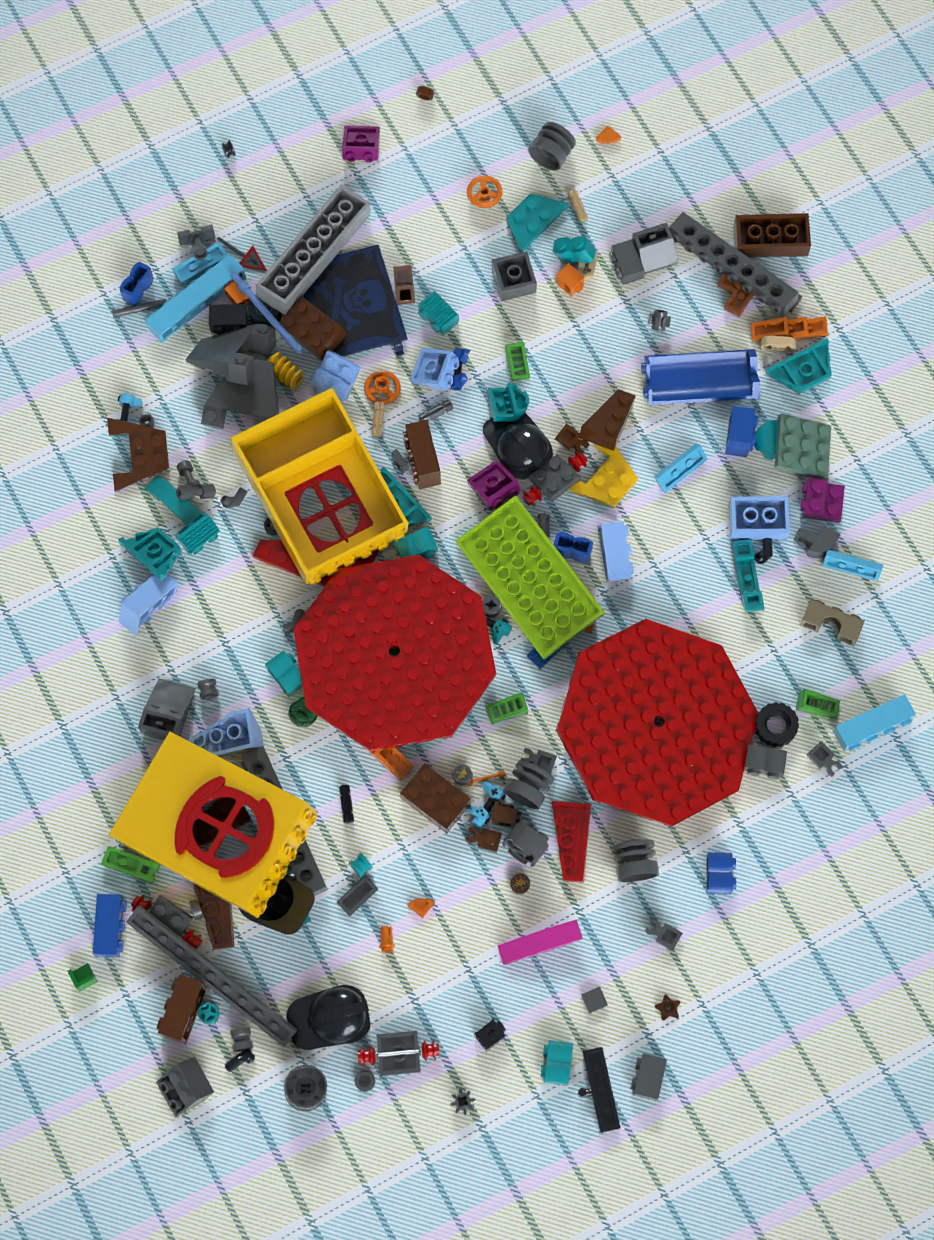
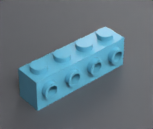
(874, 722)

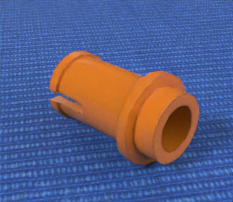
(386, 939)

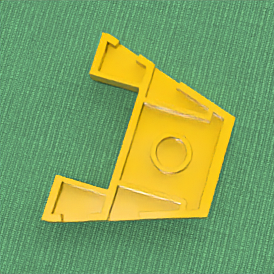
(610, 481)

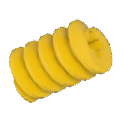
(285, 372)

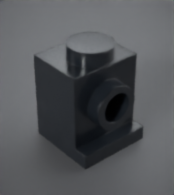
(489, 1042)

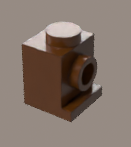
(505, 815)

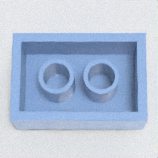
(759, 518)

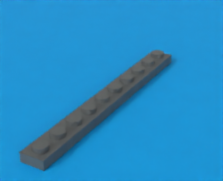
(211, 976)

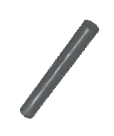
(138, 308)

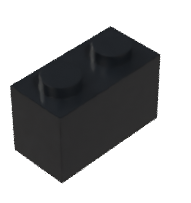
(227, 317)

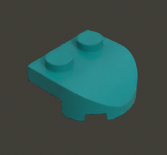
(507, 403)
(766, 439)

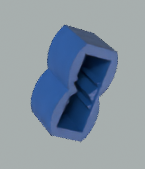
(134, 285)
(576, 548)
(719, 873)

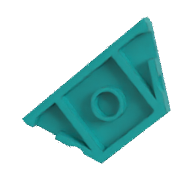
(533, 218)
(804, 368)
(409, 506)
(153, 550)

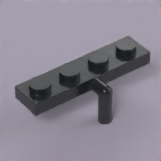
(600, 1090)

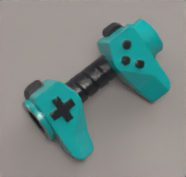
(500, 628)

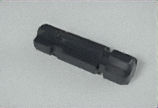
(346, 804)

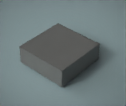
(399, 461)
(594, 1000)

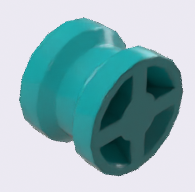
(360, 865)
(207, 1010)

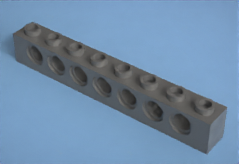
(729, 255)
(259, 758)

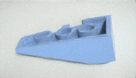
(231, 735)

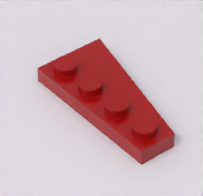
(572, 829)

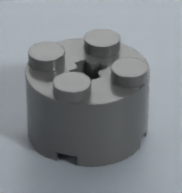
(526, 843)

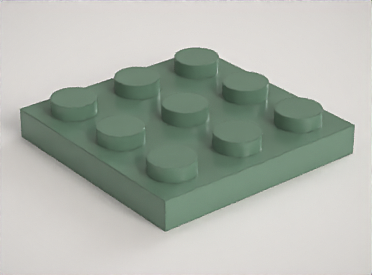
(802, 446)

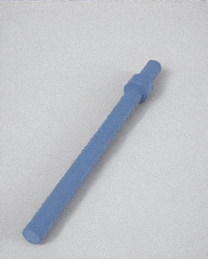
(245, 289)

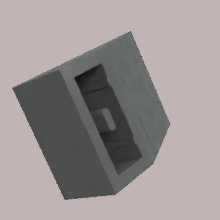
(166, 709)

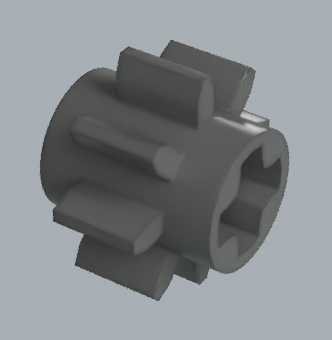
(659, 320)
(461, 1095)

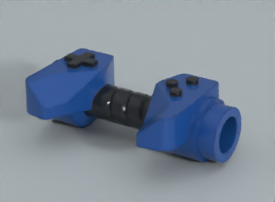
(460, 378)

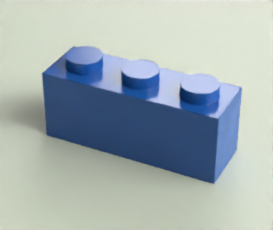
(109, 925)

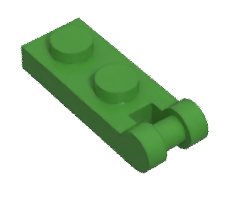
(129, 864)

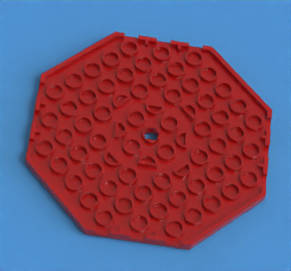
(403, 697)
(612, 730)

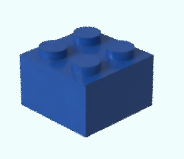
(741, 431)

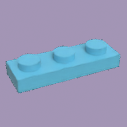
(194, 267)
(680, 467)
(852, 565)

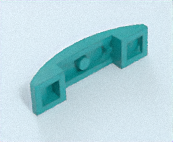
(166, 493)
(747, 576)

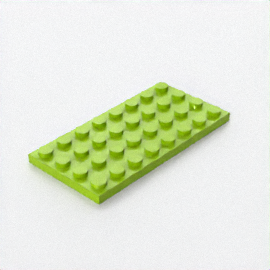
(530, 577)

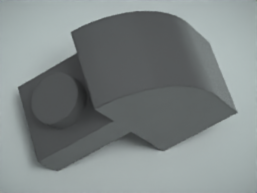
(817, 545)

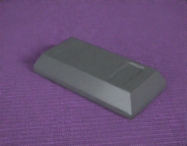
(357, 895)

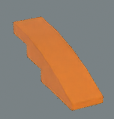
(797, 328)
(393, 761)

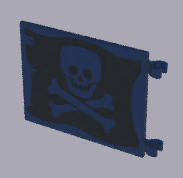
(360, 299)

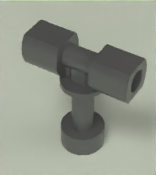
(197, 239)
(193, 487)

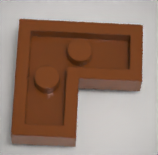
(739, 298)

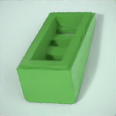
(512, 347)
(512, 699)
(808, 708)

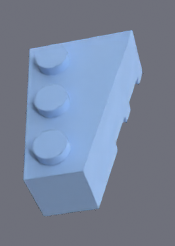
(616, 551)
(145, 600)

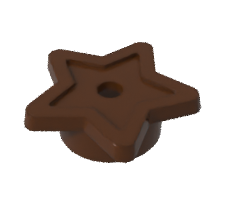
(673, 1004)

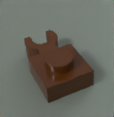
(570, 438)
(488, 839)

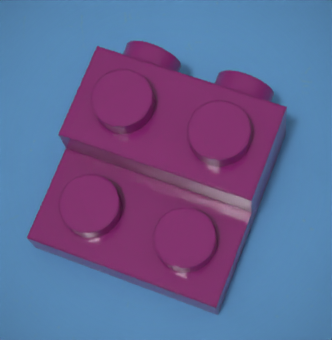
(361, 143)
(494, 485)
(822, 500)

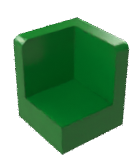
(82, 977)

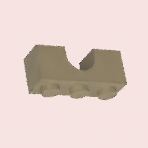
(848, 625)

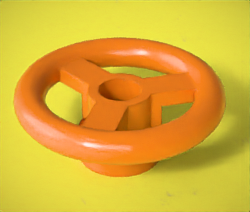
(484, 200)
(382, 380)

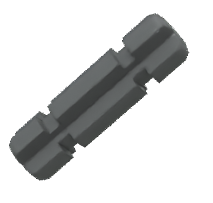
(436, 411)

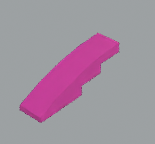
(540, 942)

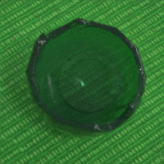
(300, 714)

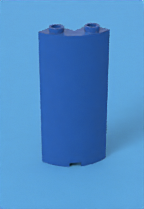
(701, 377)

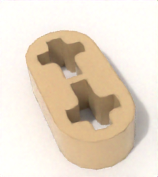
(591, 267)
(778, 343)

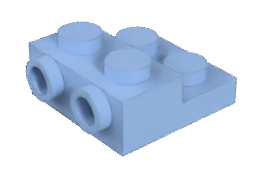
(435, 368)
(336, 373)

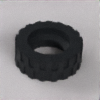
(787, 714)

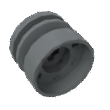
(552, 146)
(530, 780)
(635, 858)
(305, 1076)

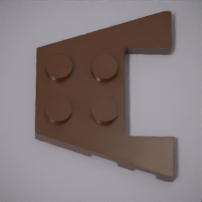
(147, 451)

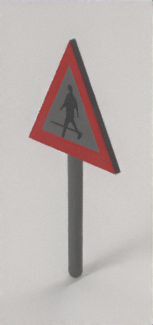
(251, 259)

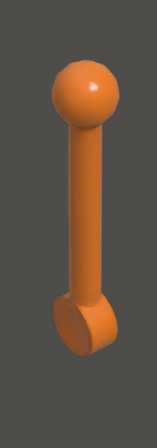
(501, 774)

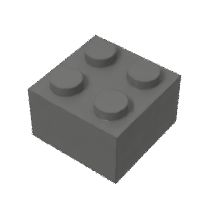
(514, 276)

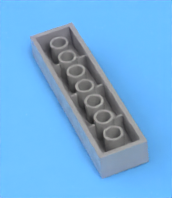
(313, 249)

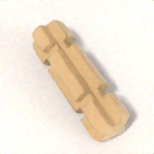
(577, 206)
(378, 419)

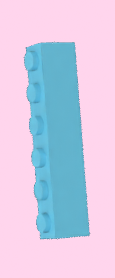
(193, 299)

